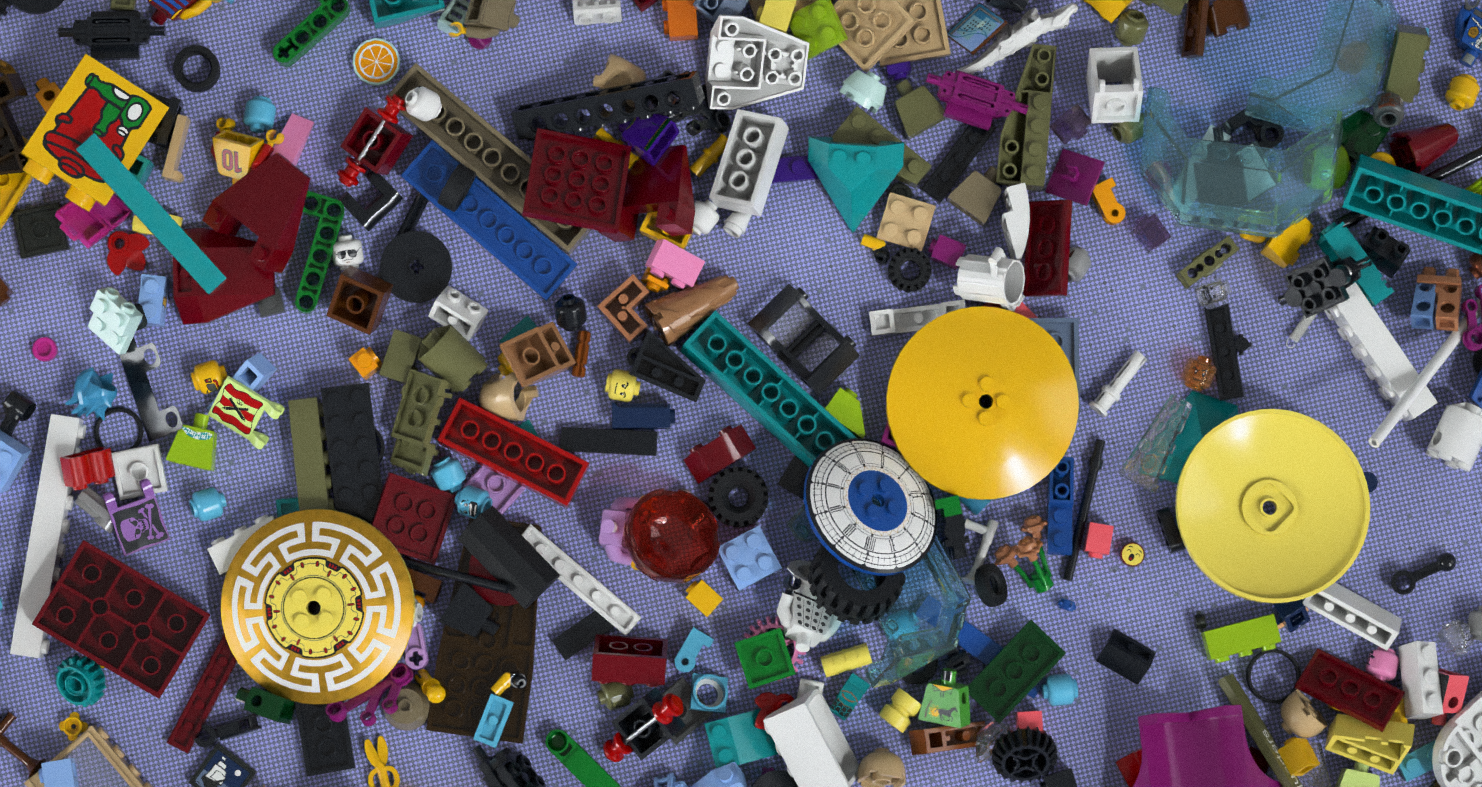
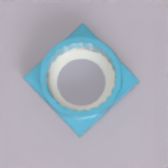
(719, 683)

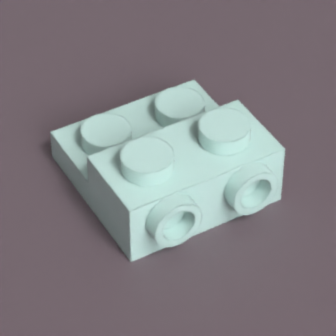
(114, 319)

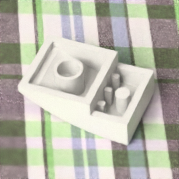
(1016, 219)

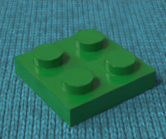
(764, 658)

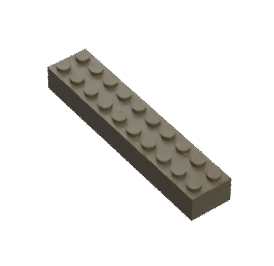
(483, 150)

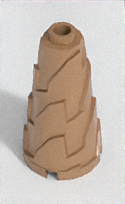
(681, 311)

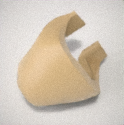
(617, 73)
(498, 397)

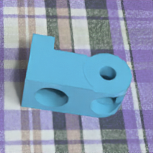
(686, 657)

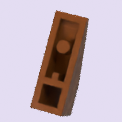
(944, 738)

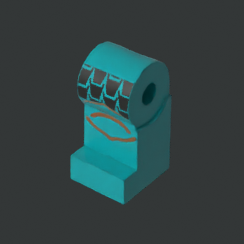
(849, 696)

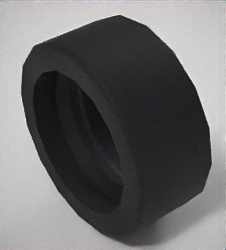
(190, 51)
(456, 187)

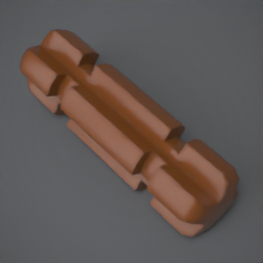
(581, 353)

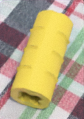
(846, 660)

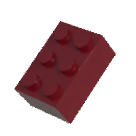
(629, 660)

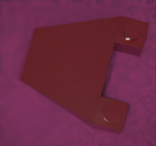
(658, 189)
(269, 205)

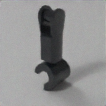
(228, 730)

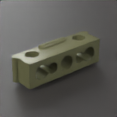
(1199, 261)

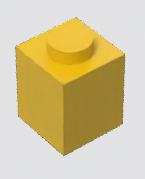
(703, 597)
(1298, 756)

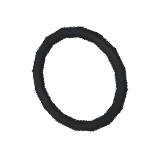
(124, 410)

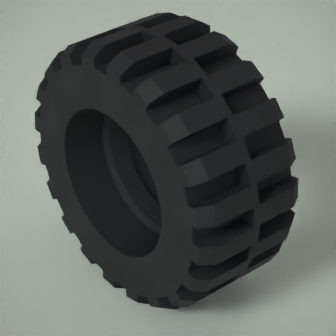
(846, 601)

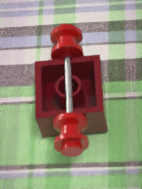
(375, 141)

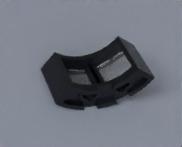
(804, 339)

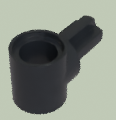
(17, 409)

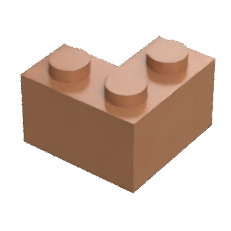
(620, 307)

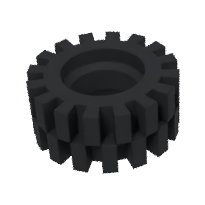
(909, 284)

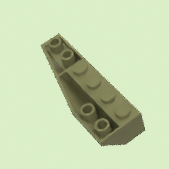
(1026, 136)

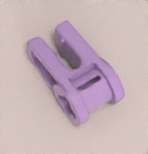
(417, 645)

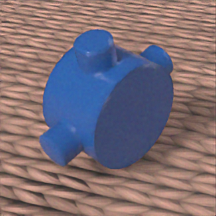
(1067, 605)

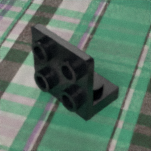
(164, 130)

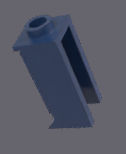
(642, 416)

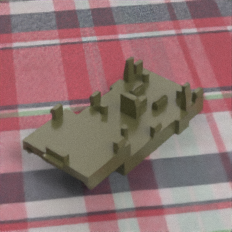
(416, 421)

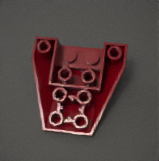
(243, 283)

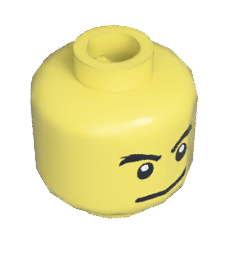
(622, 385)

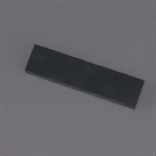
(956, 162)
(1224, 353)
(609, 441)

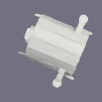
(991, 279)

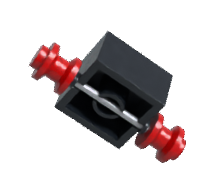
(645, 726)

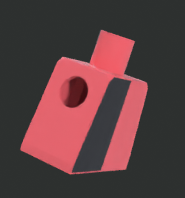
(1453, 691)

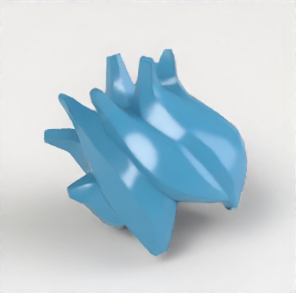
(93, 393)

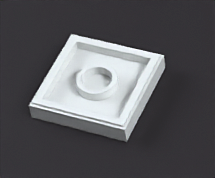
(136, 465)

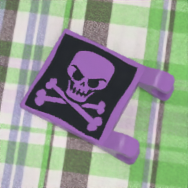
(138, 522)

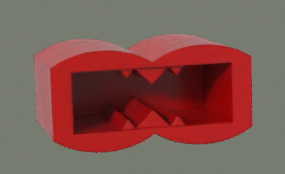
(87, 467)

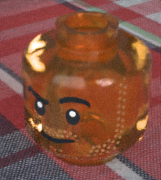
(1198, 373)

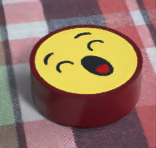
(1132, 554)

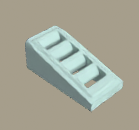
(443, 22)

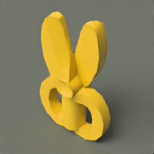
(379, 761)

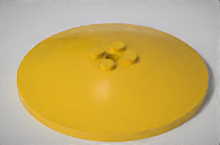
(938, 412)

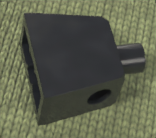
(470, 613)

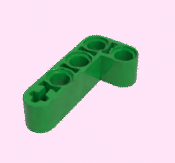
(308, 27)

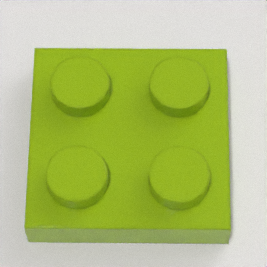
(818, 26)

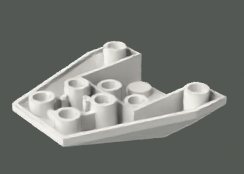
(752, 63)

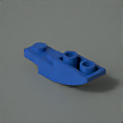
(1059, 508)

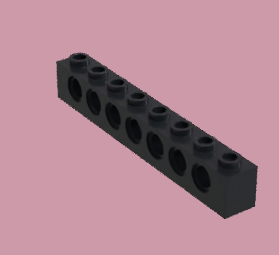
(686, 84)

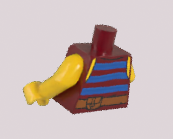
(178, 9)

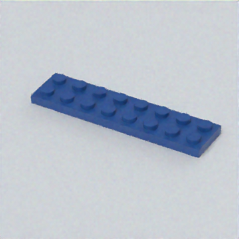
(492, 224)

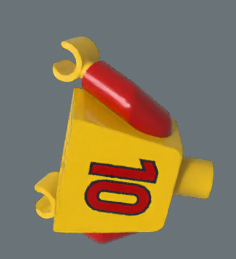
(240, 153)

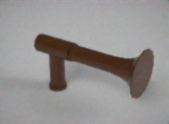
(32, 764)

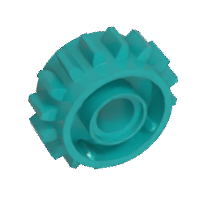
(80, 680)

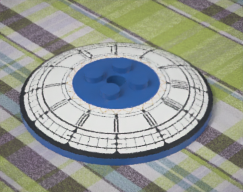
(849, 524)

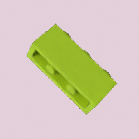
(1241, 638)

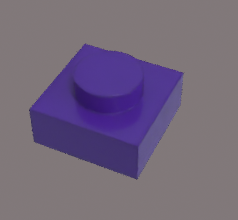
(898, 71)

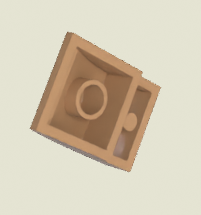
(537, 354)

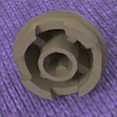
(412, 708)

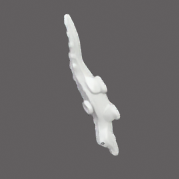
(1021, 34)

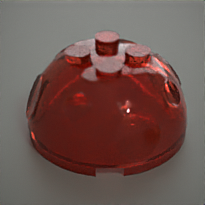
(671, 536)

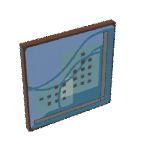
(976, 28)

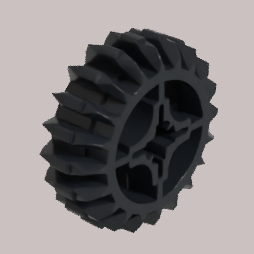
(1030, 753)

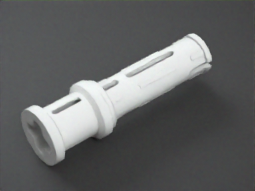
(1111, 392)

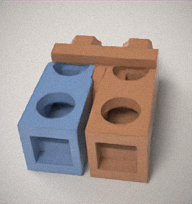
(1439, 291)

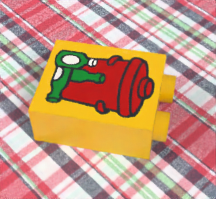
(91, 103)

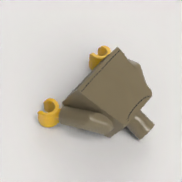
(487, 19)

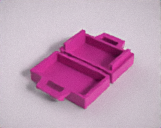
(92, 225)

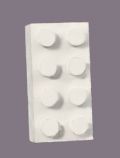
(749, 162)

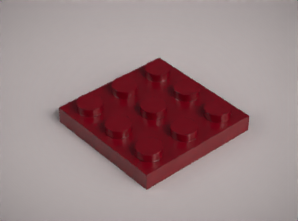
(413, 517)

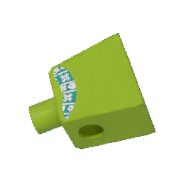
(195, 445)

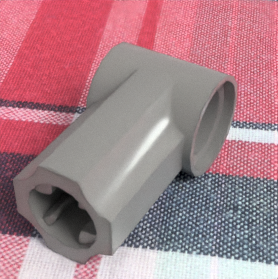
(95, 507)

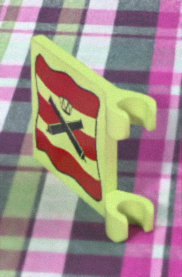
(242, 409)

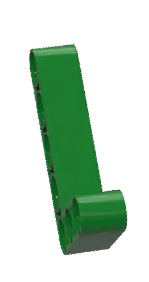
(319, 244)

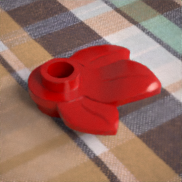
(129, 254)
(769, 703)

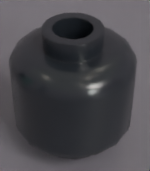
(570, 312)

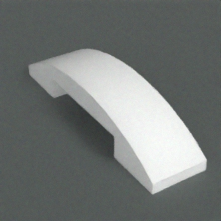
(909, 319)

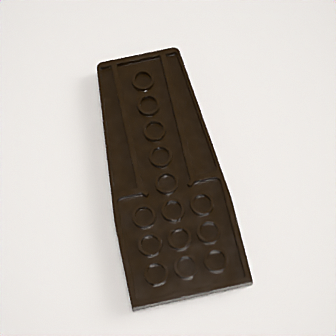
(473, 665)

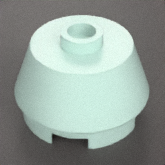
(865, 90)

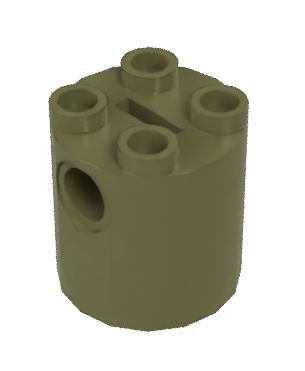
(451, 357)

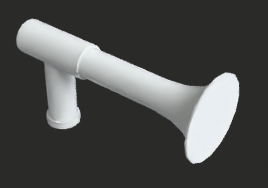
(988, 534)

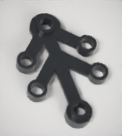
(716, 120)

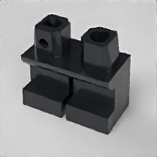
(1386, 249)

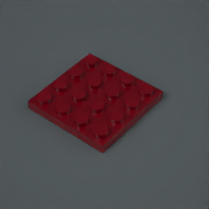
(577, 181)

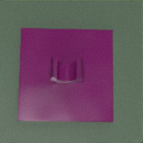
(1075, 177)

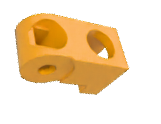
(1104, 199)

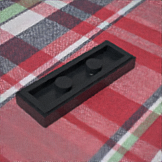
(581, 634)

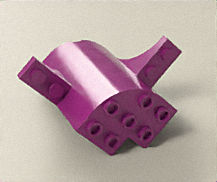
(1198, 750)

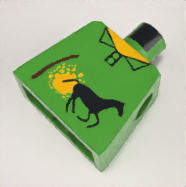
(946, 701)

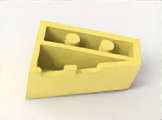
(1368, 745)

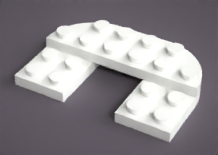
(1459, 748)

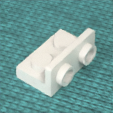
(596, 11)

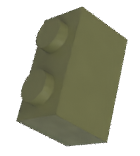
(400, 356)

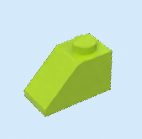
(847, 411)

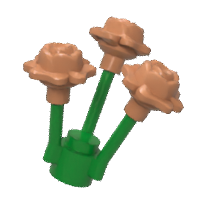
(1029, 548)

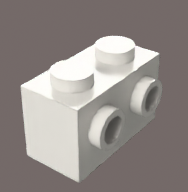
(459, 311)

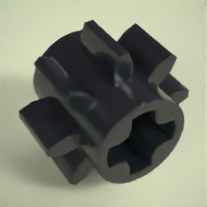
(957, 660)

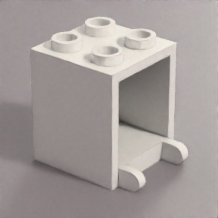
(1114, 102)

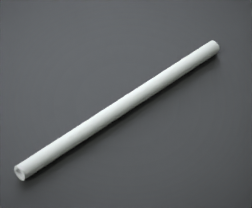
(1420, 382)

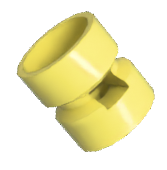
(900, 710)

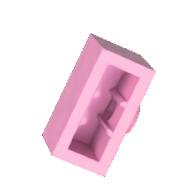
(674, 264)

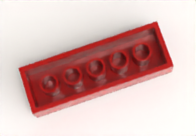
(513, 453)

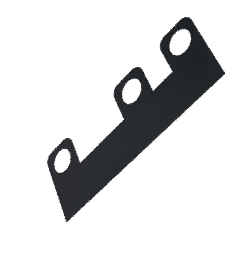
(135, 369)

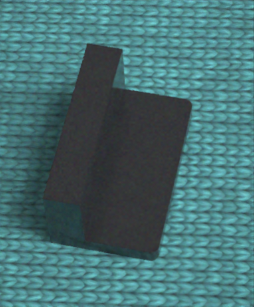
(1126, 656)

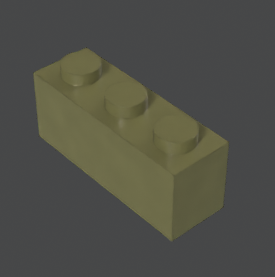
(1406, 61)

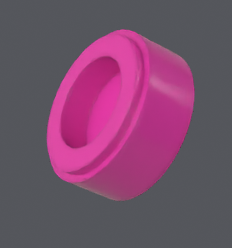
(44, 349)

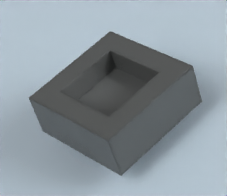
(272, 305)

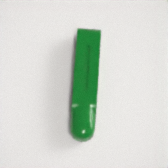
(578, 760)

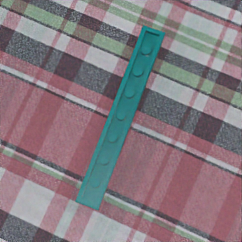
(150, 213)

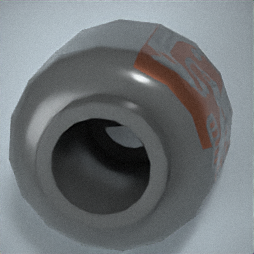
(1388, 109)

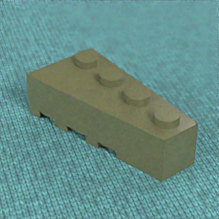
(863, 129)

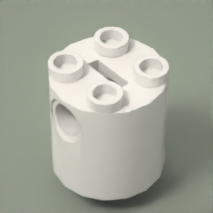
(1458, 436)

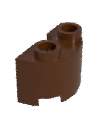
(1225, 15)

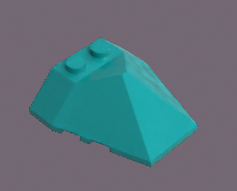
(1204, 416)

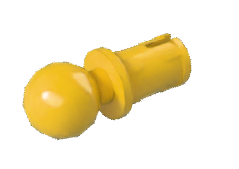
(430, 686)

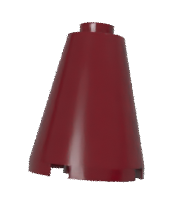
(1422, 146)

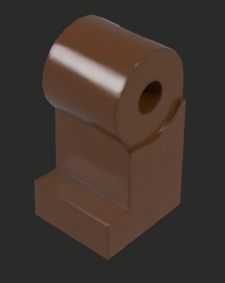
(427, 585)

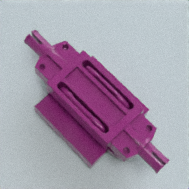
(974, 98)

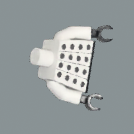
(803, 618)

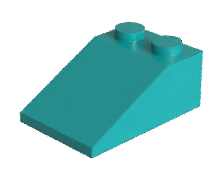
(397, 11)
(738, 740)

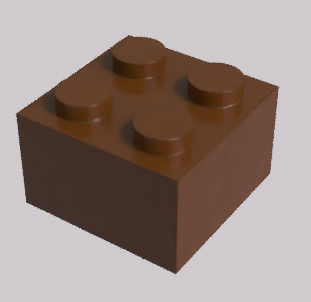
(359, 300)

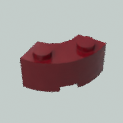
(719, 453)

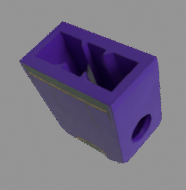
(649, 136)

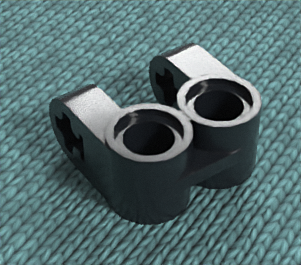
(1257, 127)

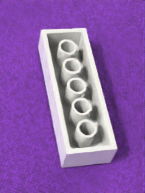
(1378, 351)

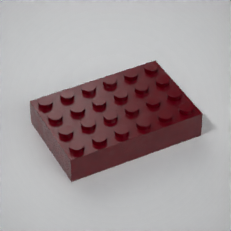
(121, 619)

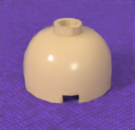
(1301, 717)
(881, 769)

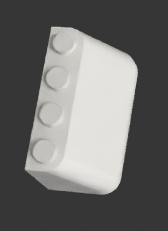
(812, 743)

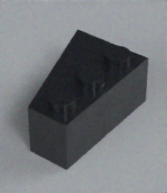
(665, 369)

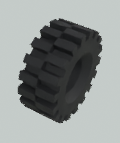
(738, 478)

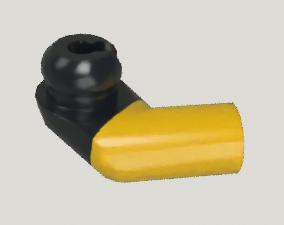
(878, 247)
(509, 679)

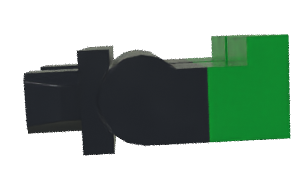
(953, 526)

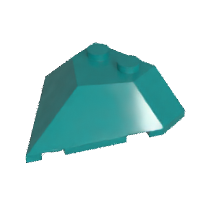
(855, 173)

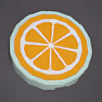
(376, 62)

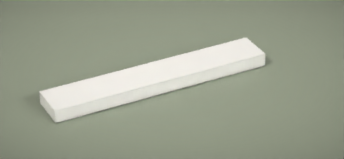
(583, 583)

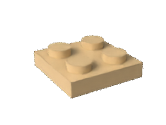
(906, 221)

